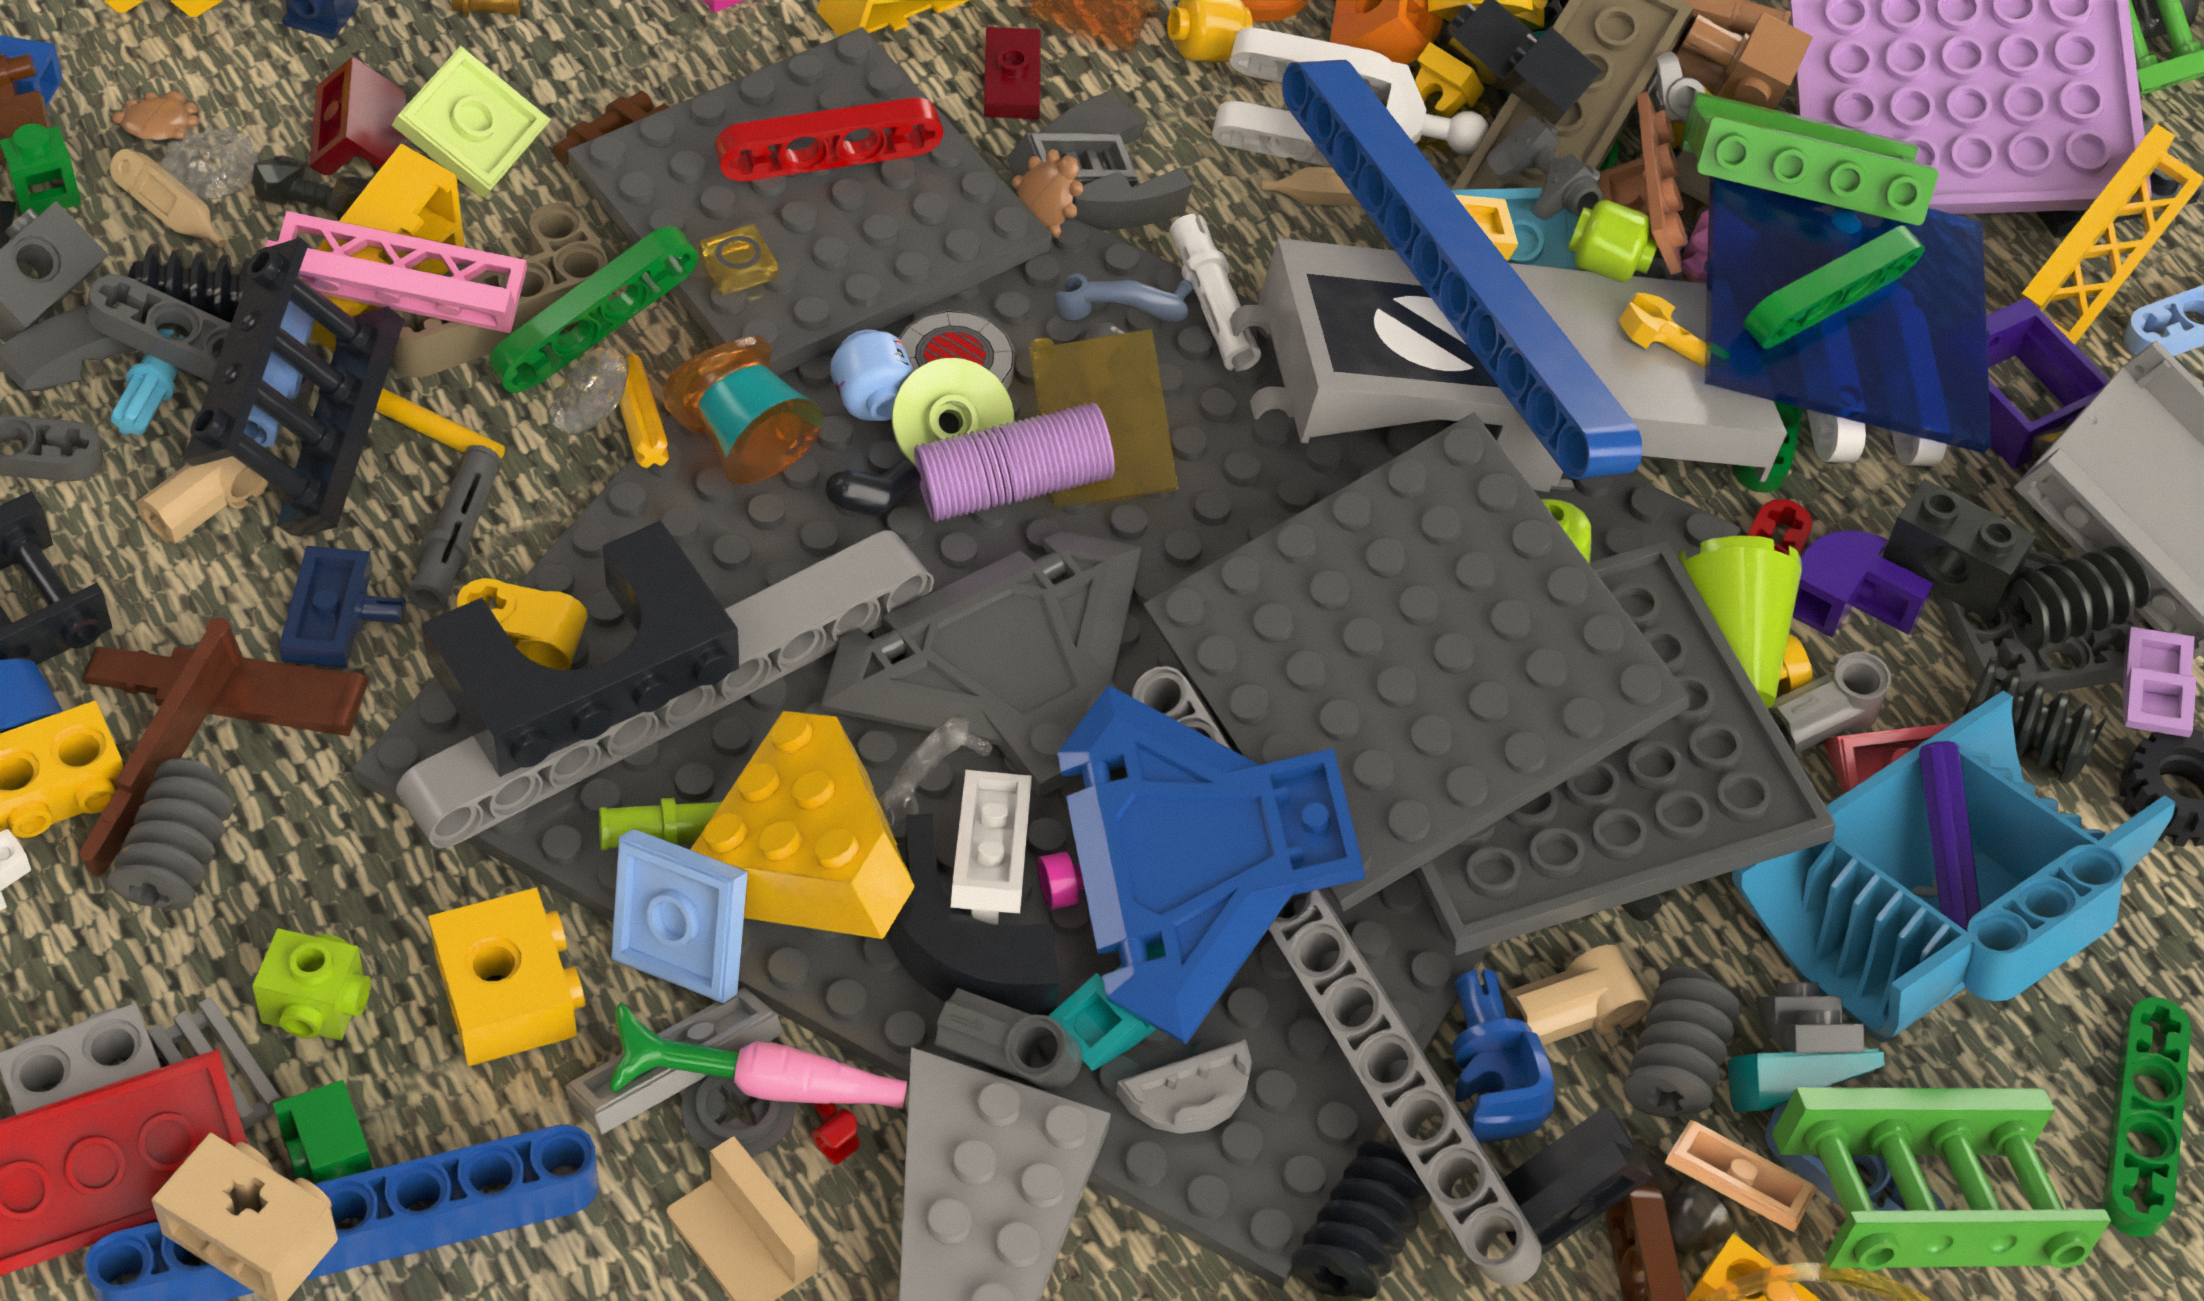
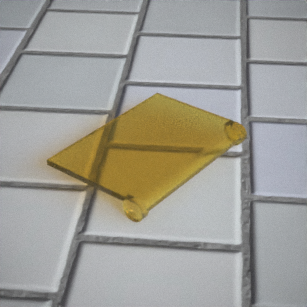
(1125, 383)

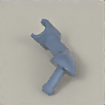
(1079, 294)

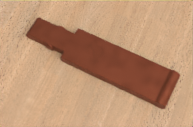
(254, 692)
(164, 739)

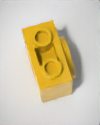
(511, 940)

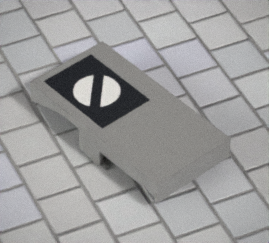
(1375, 351)

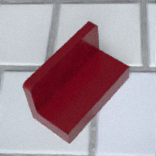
(354, 118)

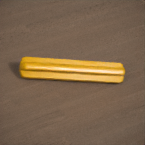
(642, 417)

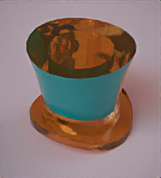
(743, 408)

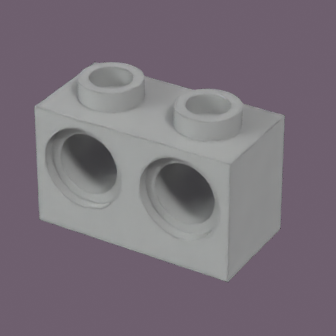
(77, 1058)

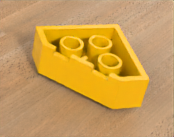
(810, 833)

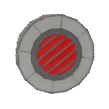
(963, 337)

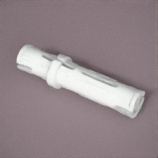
(1208, 273)

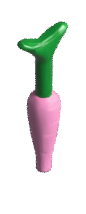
(758, 1069)

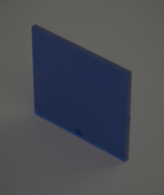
(1892, 360)

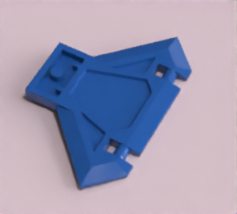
(1193, 852)

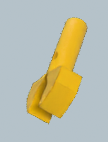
(1650, 320)

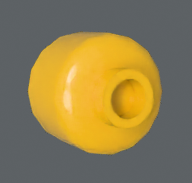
(1207, 28)

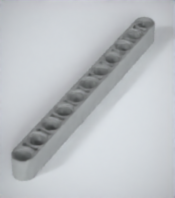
(1378, 1044)

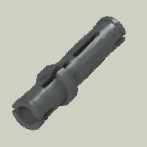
(434, 577)

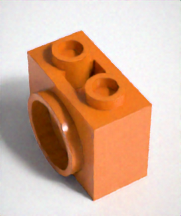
(1386, 26)

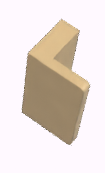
(745, 1229)

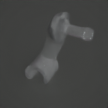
(921, 762)

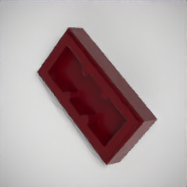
(1012, 73)

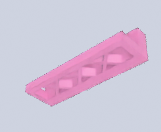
(399, 286)

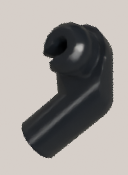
(870, 492)

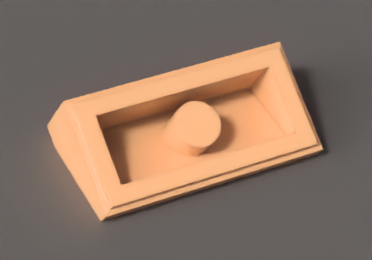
(1741, 1175)

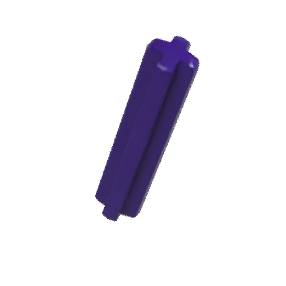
(1950, 831)

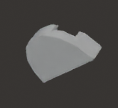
(1190, 1092)

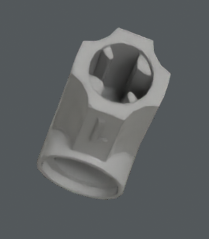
(1829, 703)

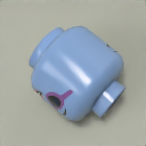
(869, 373)

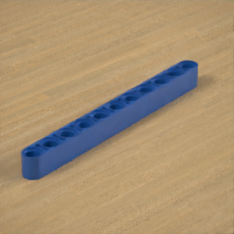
(1463, 272)

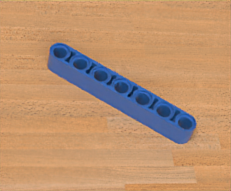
(382, 1202)

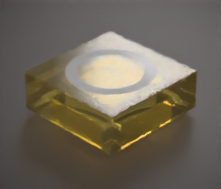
(738, 259)

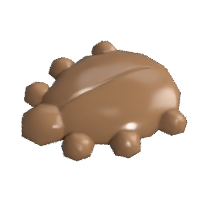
(158, 116)
(1050, 189)

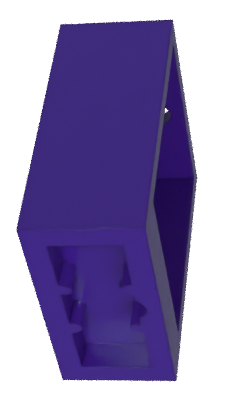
(2053, 359)

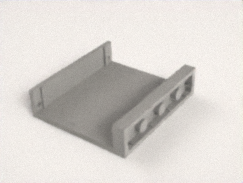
(2136, 480)

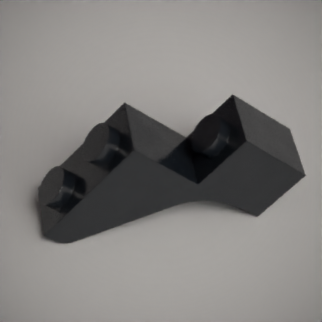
(1508, 55)

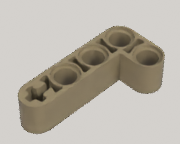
(561, 259)

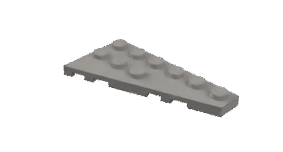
(988, 1182)

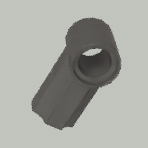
(1005, 1039)

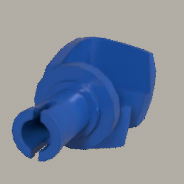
(1499, 1059)

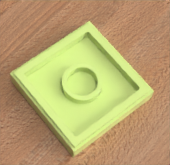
(471, 122)

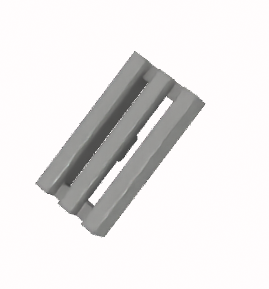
(189, 1028)

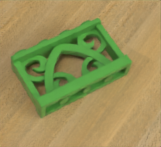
(1808, 158)

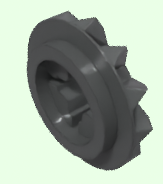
(705, 1110)

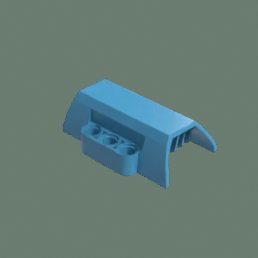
(1860, 932)

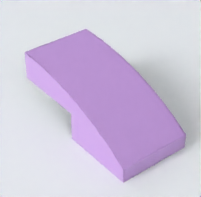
(2159, 682)

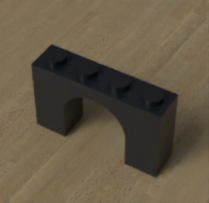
(532, 710)

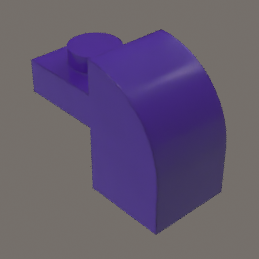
(1849, 572)

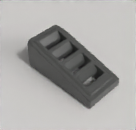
(1076, 145)

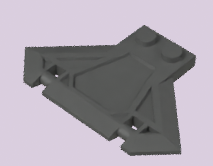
(1000, 651)

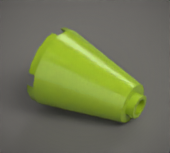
(1751, 599)

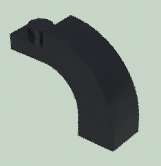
(955, 951)

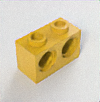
(56, 770)

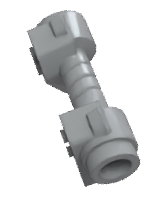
(1671, 89)

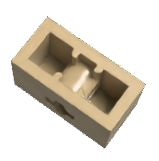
(246, 1217)

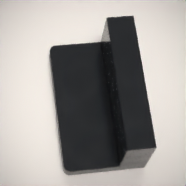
(1577, 1178)

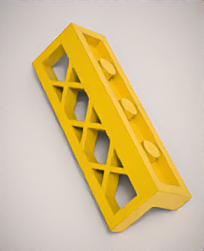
(2099, 221)

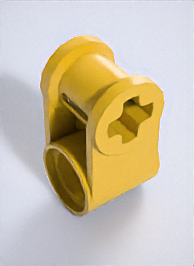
(538, 622)

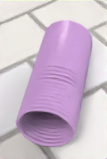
(1033, 456)

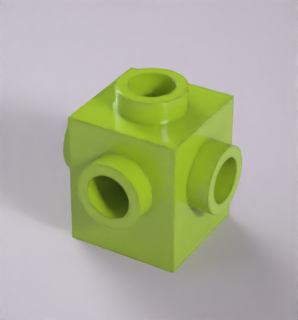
(311, 985)

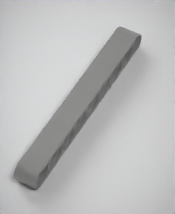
(778, 633)

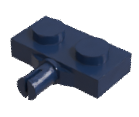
(332, 607)

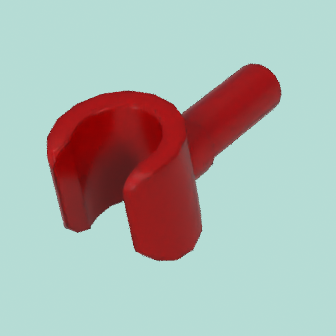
(837, 1134)

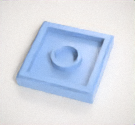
(678, 915)

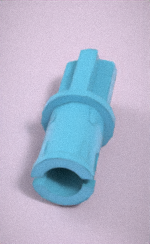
(147, 387)

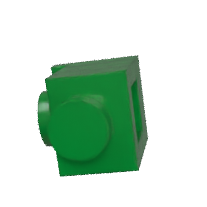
(35, 157)
(322, 1134)

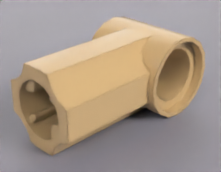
(196, 495)
(1590, 994)

